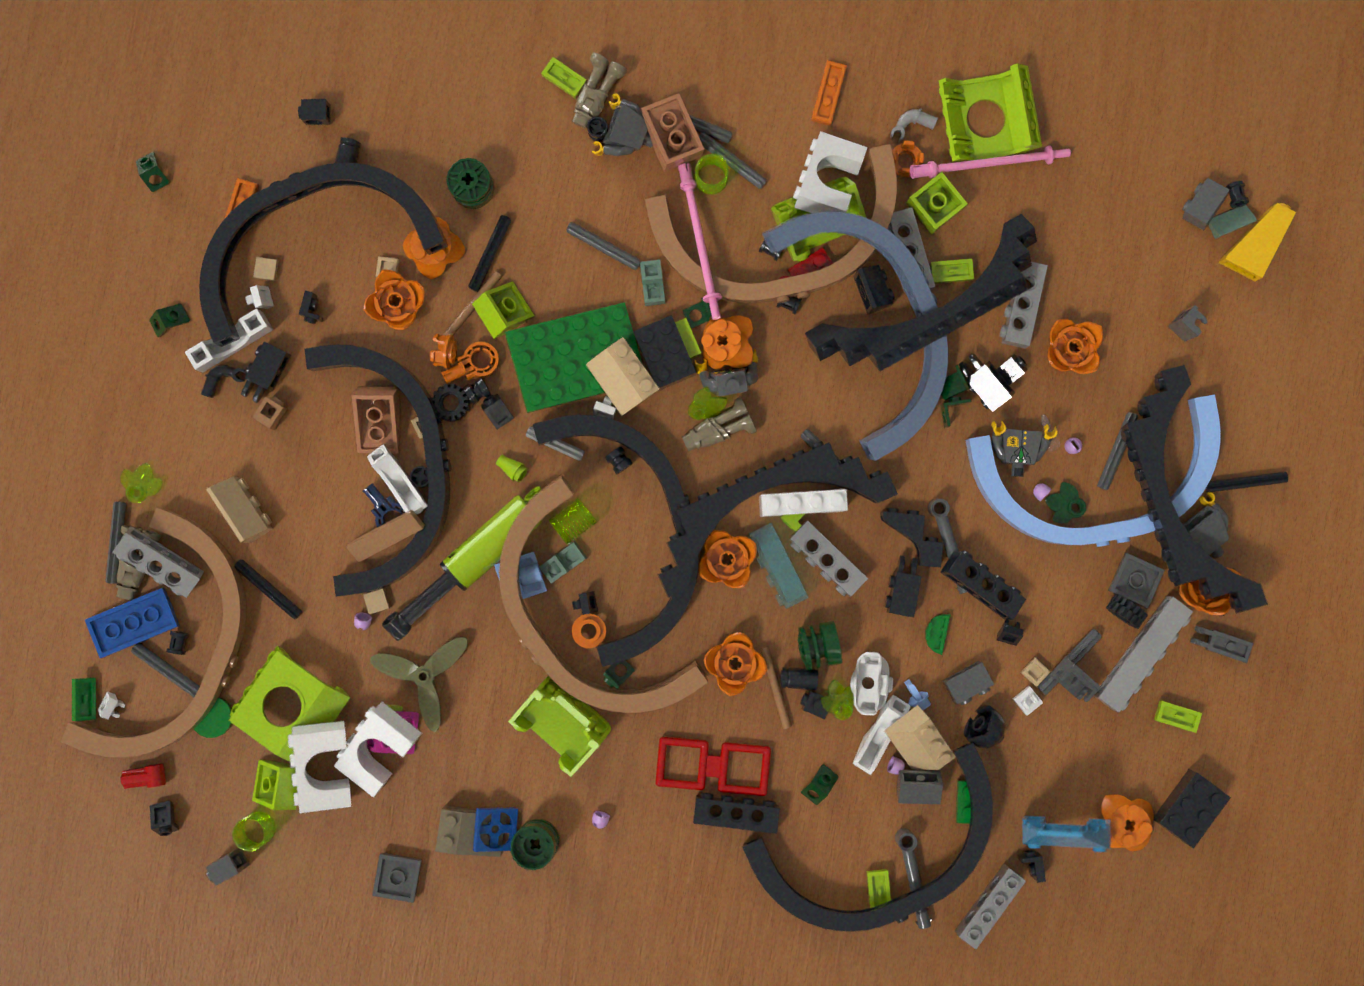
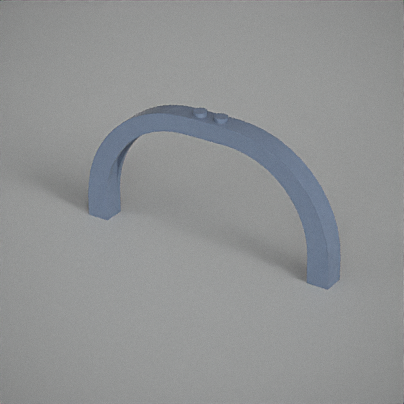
(920, 297)

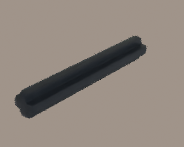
(489, 253)
(1246, 482)
(268, 589)

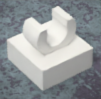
(260, 297)
(604, 409)
(1027, 700)
(108, 705)

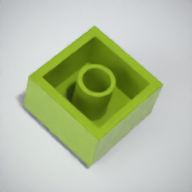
(936, 203)

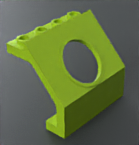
(1012, 94)
(318, 702)

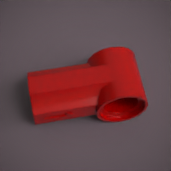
(148, 776)

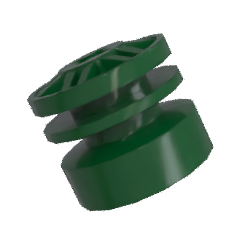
(479, 190)
(819, 645)
(524, 850)

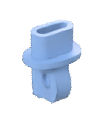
(918, 698)

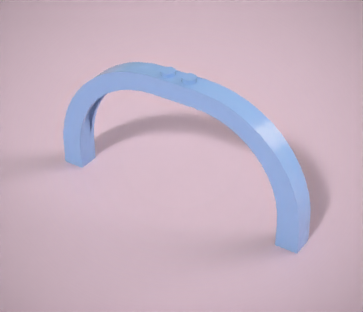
(1202, 465)

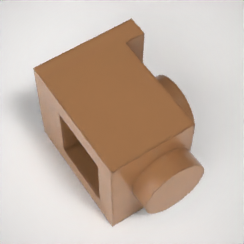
(263, 412)

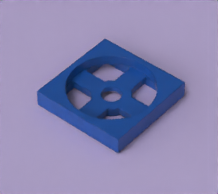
(481, 814)

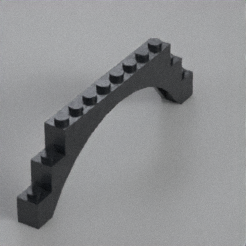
(892, 343)
(812, 467)
(1183, 555)

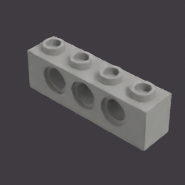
(906, 220)
(1008, 332)
(152, 552)
(854, 578)
(989, 906)

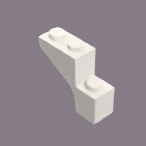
(397, 480)
(876, 740)

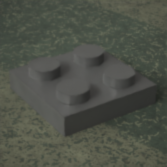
(1136, 580)
(397, 877)

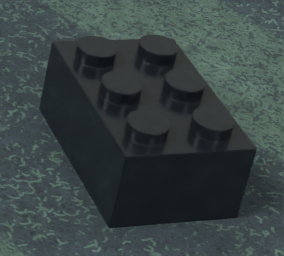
(664, 353)
(1191, 808)

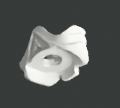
(871, 700)

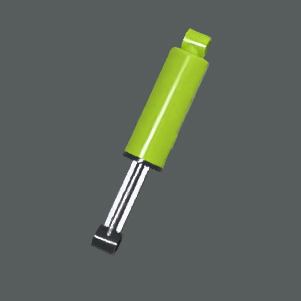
(463, 565)

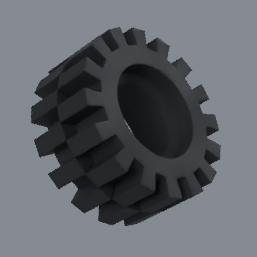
(463, 406)
(1127, 611)

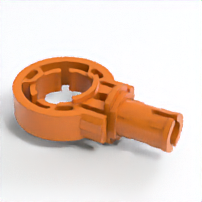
(472, 371)

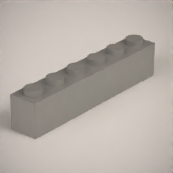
(1143, 654)

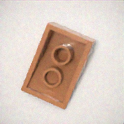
(672, 132)
(376, 418)

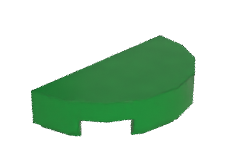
(936, 632)

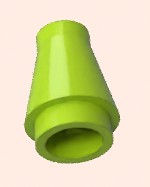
(512, 468)

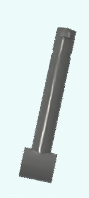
(945, 529)
(914, 879)

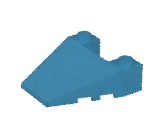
(1093, 835)

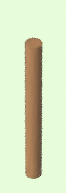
(469, 308)
(776, 688)

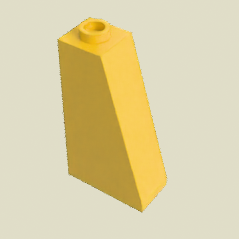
(1257, 247)

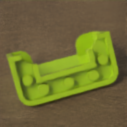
(786, 210)
(563, 723)

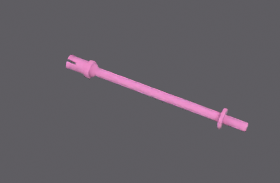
(932, 169)
(688, 185)

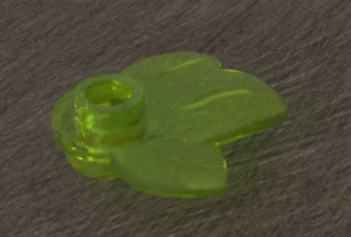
(707, 405)
(142, 480)
(838, 698)

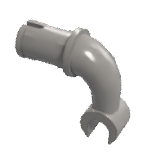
(913, 116)

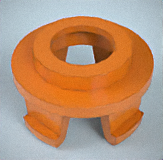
(909, 148)
(447, 351)
(600, 630)

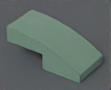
(652, 282)
(563, 562)

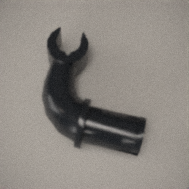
(215, 376)

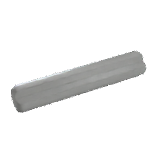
(559, 445)

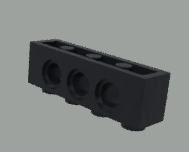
(956, 571)
(767, 823)

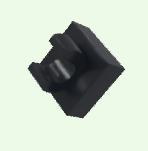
(586, 603)
(1010, 634)

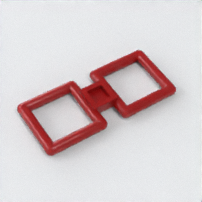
(713, 766)

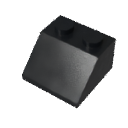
(873, 288)

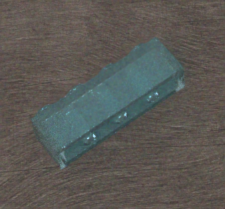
(778, 566)

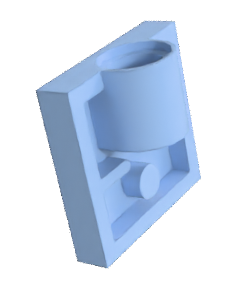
(530, 576)

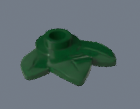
(1063, 503)

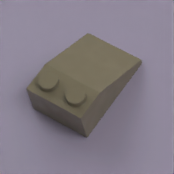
(457, 832)

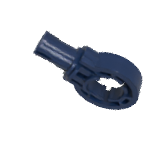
(378, 500)

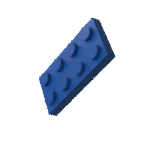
(132, 623)

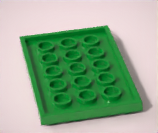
(554, 355)

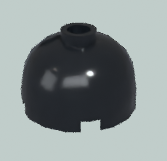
(986, 728)

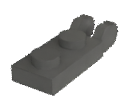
(1224, 644)

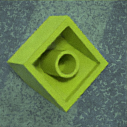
(502, 309)
(274, 785)

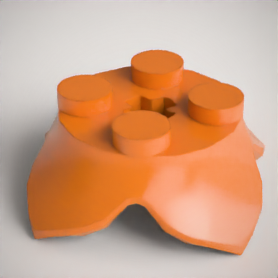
(434, 264)
(387, 287)
(1087, 338)
(737, 352)
(738, 572)
(1214, 606)
(735, 680)
(1139, 811)

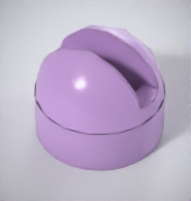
(1070, 448)
(1041, 491)
(362, 620)
(895, 764)
(600, 819)

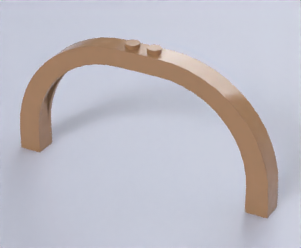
(800, 285)
(544, 654)
(224, 658)

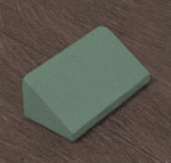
(1231, 221)

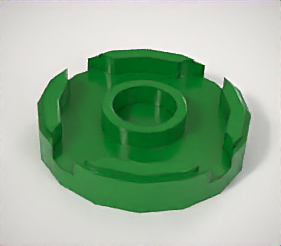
(216, 721)

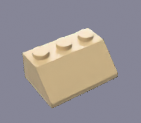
(622, 376)
(240, 509)
(919, 741)

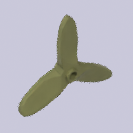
(408, 670)

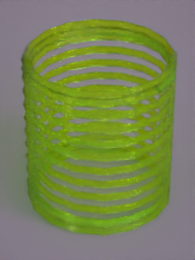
(711, 159)
(572, 510)
(242, 840)

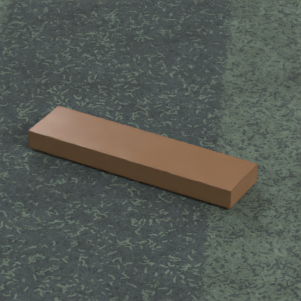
(385, 535)

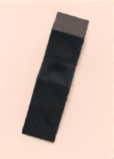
(912, 526)

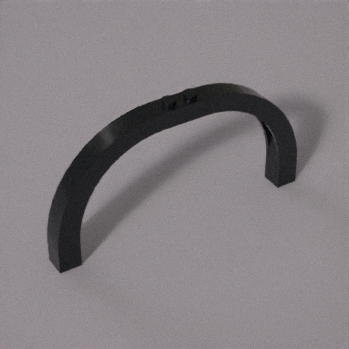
(282, 193)
(602, 427)
(436, 461)
(908, 903)

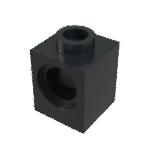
(315, 112)

